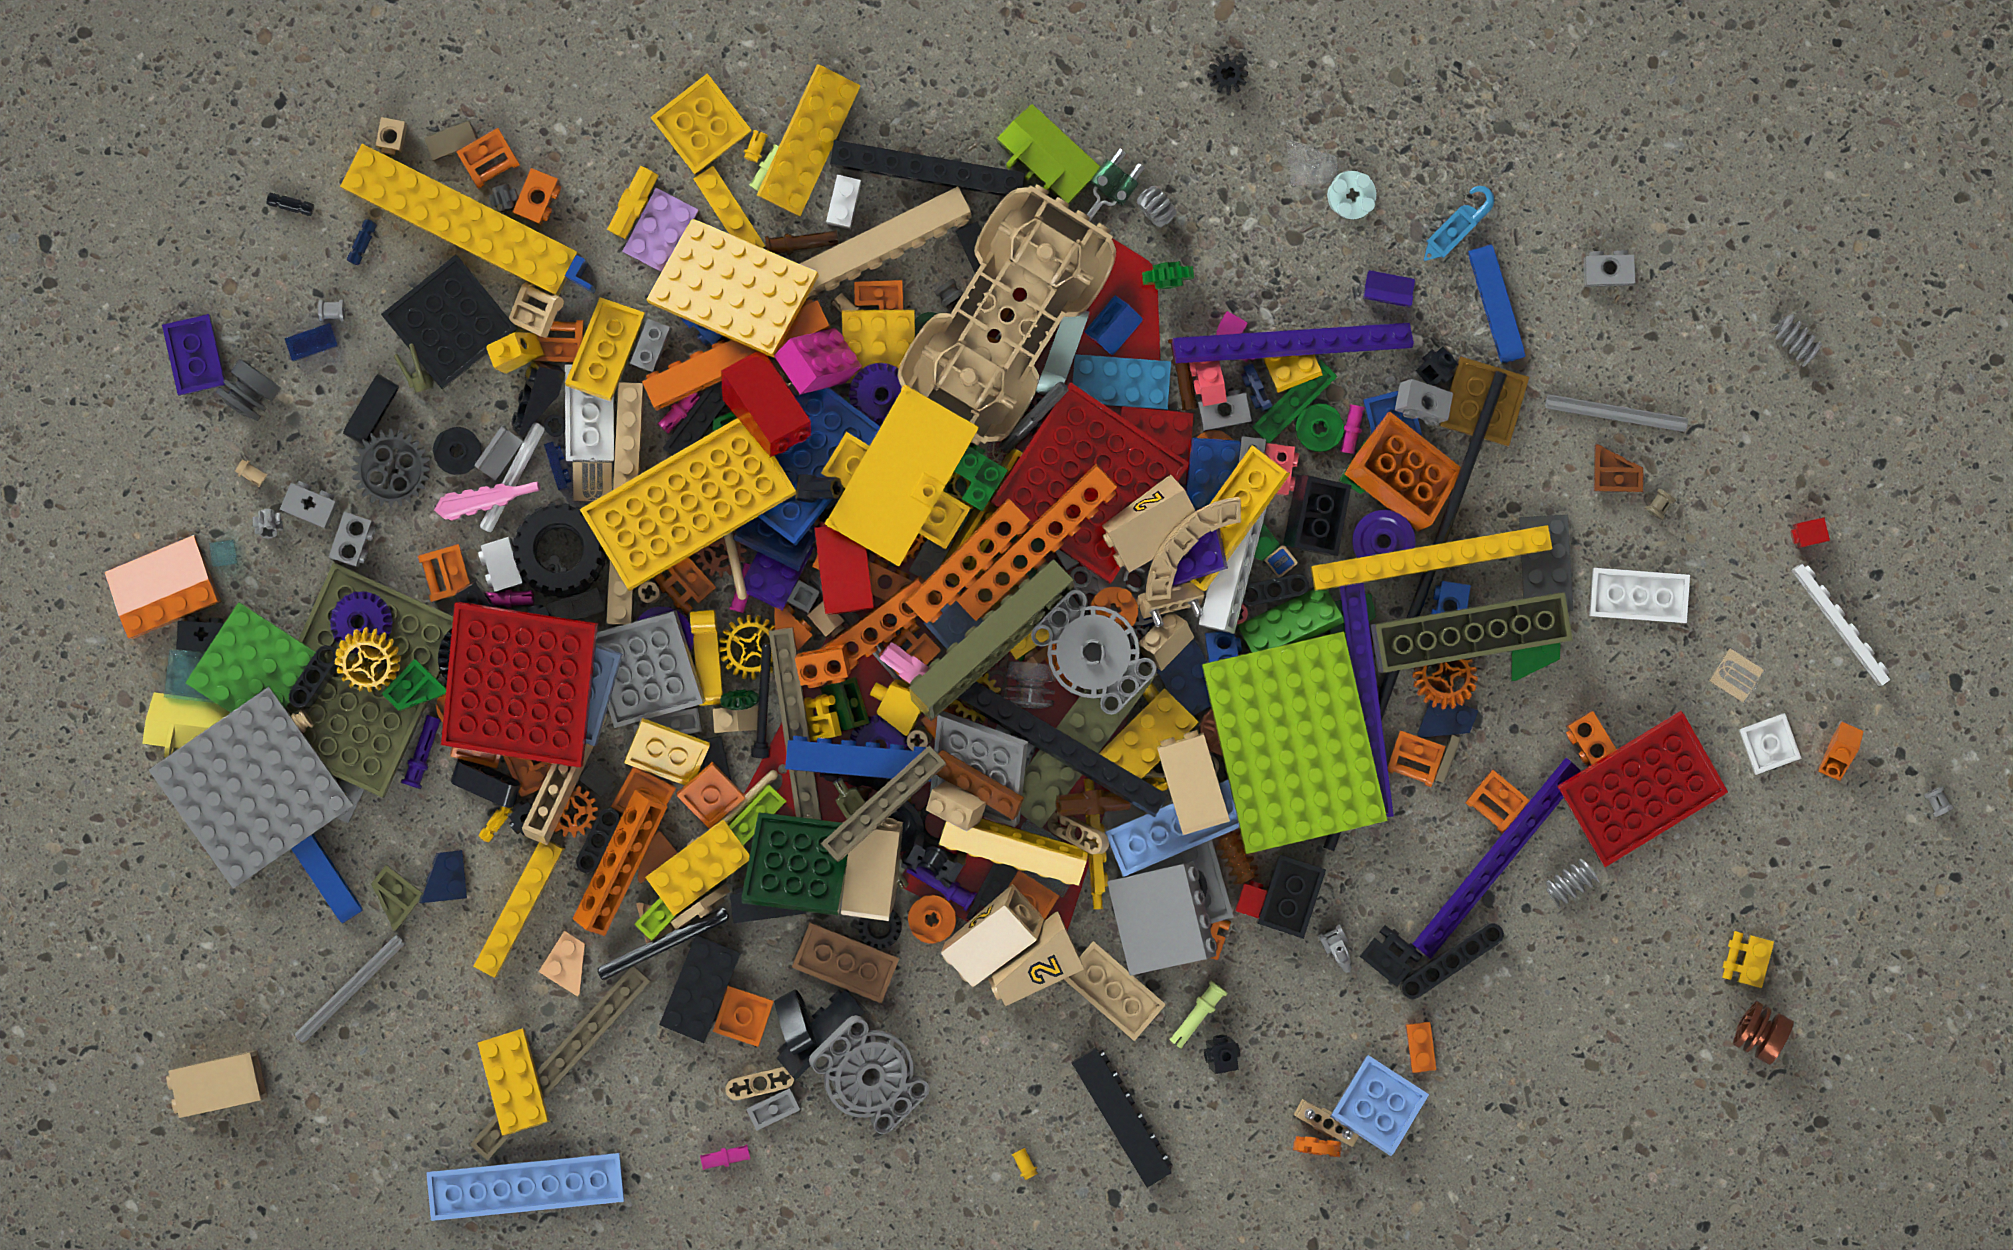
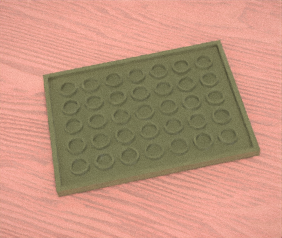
(361, 731)

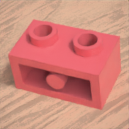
(1209, 382)
(1286, 458)

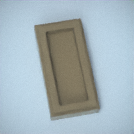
(450, 140)
(1447, 758)

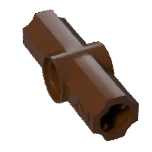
(1090, 803)

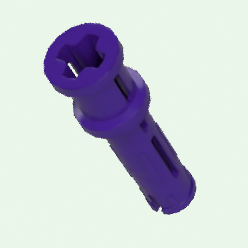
(418, 763)
(954, 892)

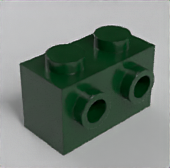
(847, 704)

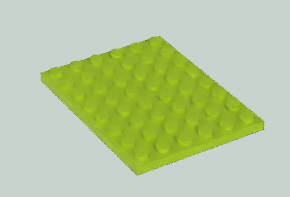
(1294, 742)

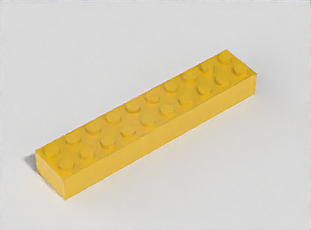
(458, 219)

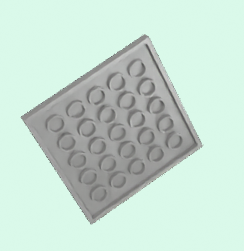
(251, 787)

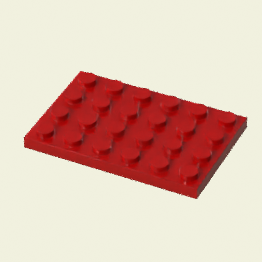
(1642, 789)

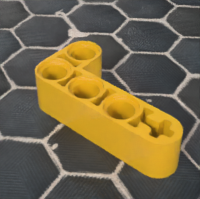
(707, 655)

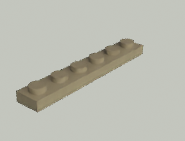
(883, 803)

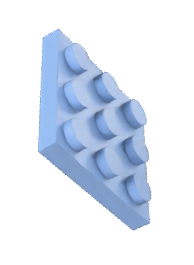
(1379, 1105)

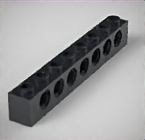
(925, 169)

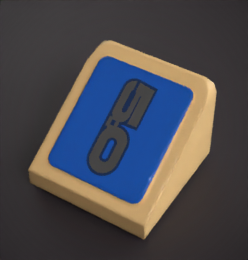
(1281, 561)

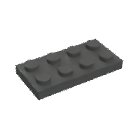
(1548, 570)

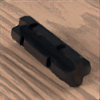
(290, 204)

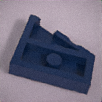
(1252, 379)
(1447, 721)

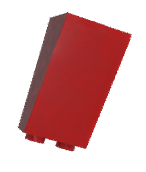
(764, 403)
(843, 572)

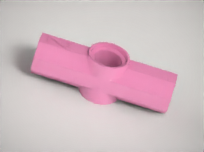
(903, 663)

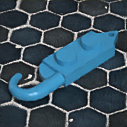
(1458, 226)

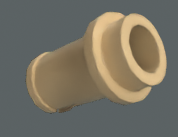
(843, 303)
(250, 472)

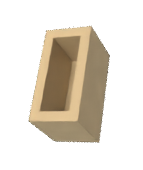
(1166, 642)
(956, 806)

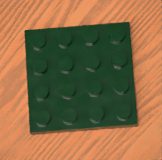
(792, 867)

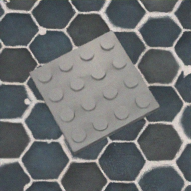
(654, 670)
(986, 750)

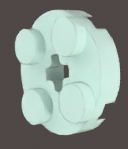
(1363, 202)

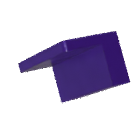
(1389, 289)

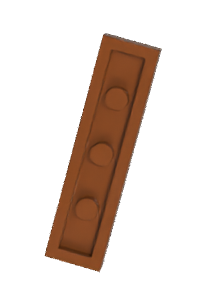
(980, 785)

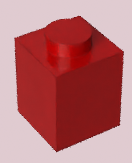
(1810, 532)
(1251, 899)

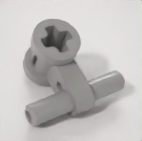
(1335, 942)

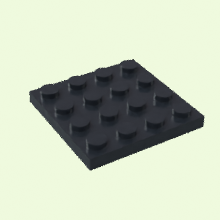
(448, 321)

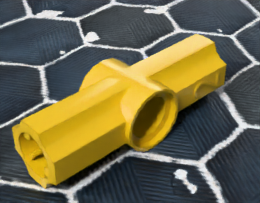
(633, 202)

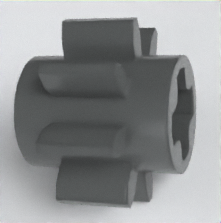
(503, 198)

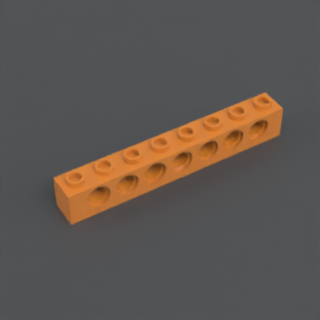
(1094, 478)

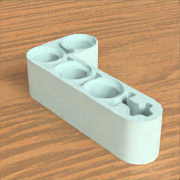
(1062, 352)

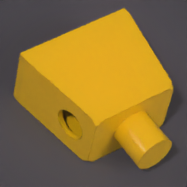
(510, 353)
(897, 705)

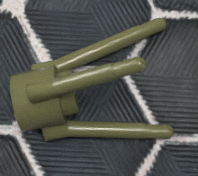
(421, 380)

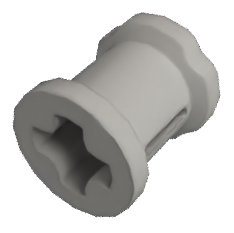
(331, 310)
(1931, 796)

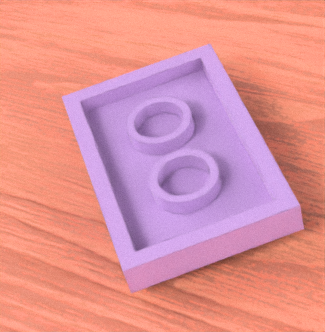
(659, 229)

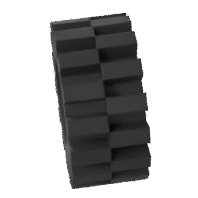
(880, 942)

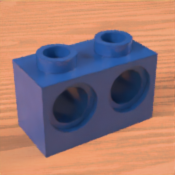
(1217, 639)

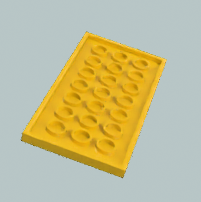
(686, 503)

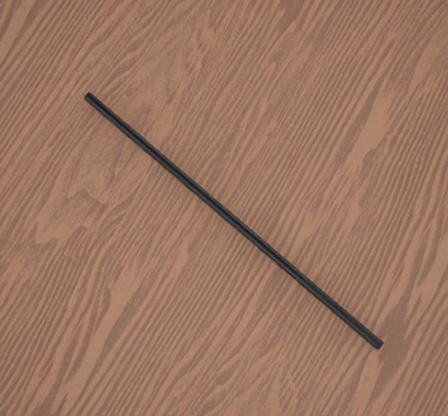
(1442, 536)

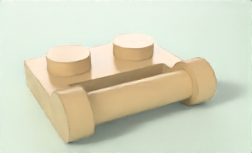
(532, 317)

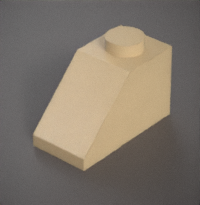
(735, 720)

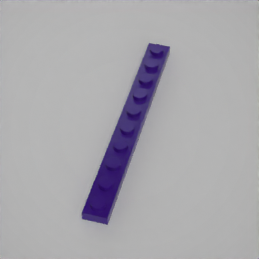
(1292, 343)
(1363, 667)
(1495, 861)

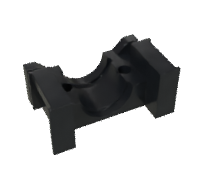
(941, 862)

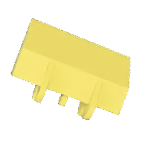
(177, 721)

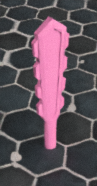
(454, 505)

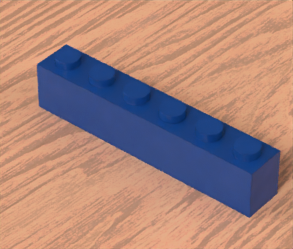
(848, 758)

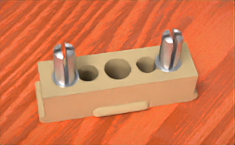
(1182, 597)
(1307, 1112)

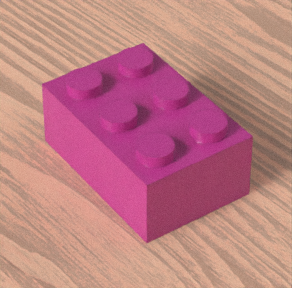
(818, 360)

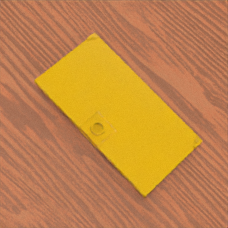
(902, 475)

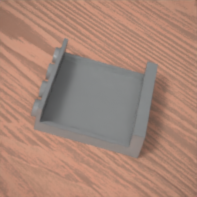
(1162, 918)

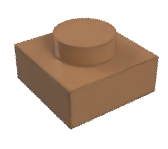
(1037, 656)

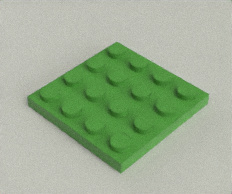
(247, 659)

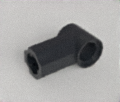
(813, 487)

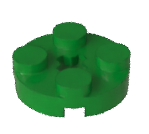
(1313, 415)

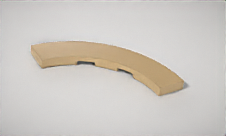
(1182, 539)

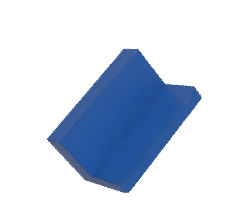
(576, 271)
(1114, 325)

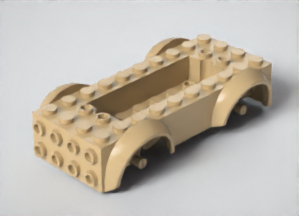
(1023, 245)

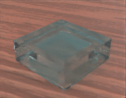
(223, 553)

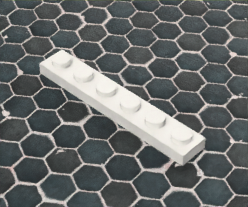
(1847, 632)

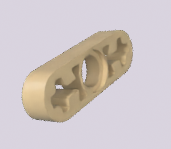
(1088, 832)
(741, 1081)

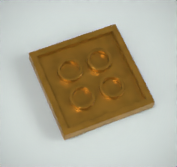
(1470, 390)

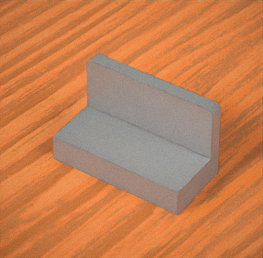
(498, 453)

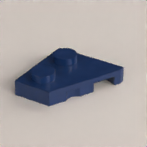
(446, 878)

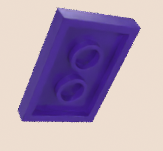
(193, 354)
(1202, 559)
(772, 580)

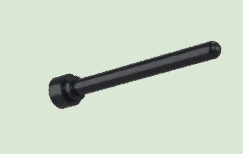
(760, 748)

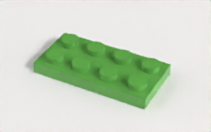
(1292, 621)

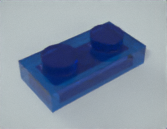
(311, 342)
(555, 456)

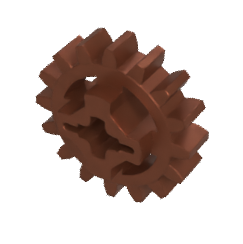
(716, 562)

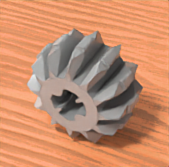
(1156, 206)

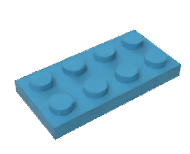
(1124, 381)

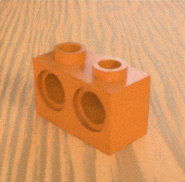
(820, 659)
(1596, 736)

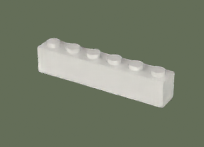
(1228, 588)

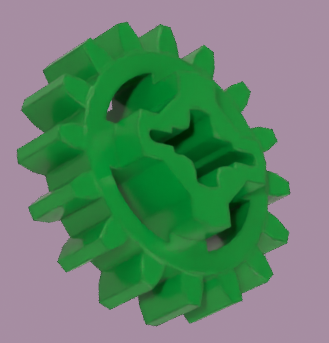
(1168, 275)

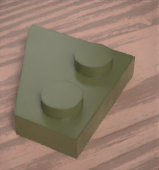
(396, 895)

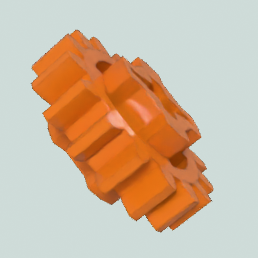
(589, 809)

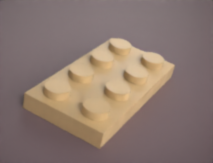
(1115, 992)

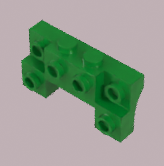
(982, 473)

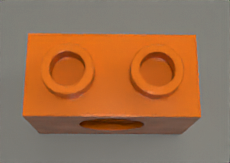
(537, 182)

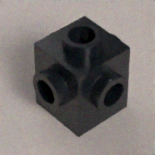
(1437, 366)
(518, 810)
(1222, 1054)

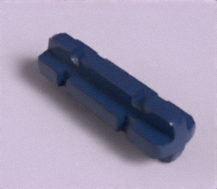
(361, 242)

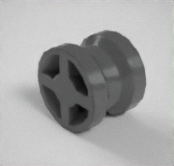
(948, 293)

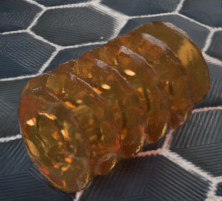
(1237, 858)

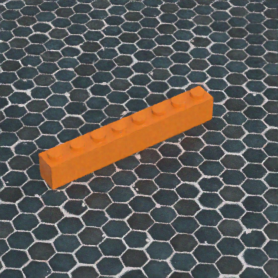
(705, 367)

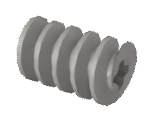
(1797, 339)
(1570, 882)

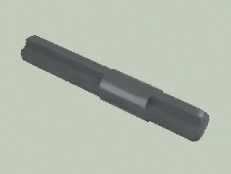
(1026, 425)

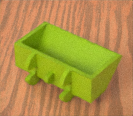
(1047, 154)

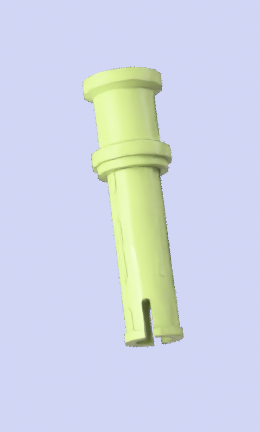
(1205, 1005)

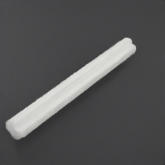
(514, 472)

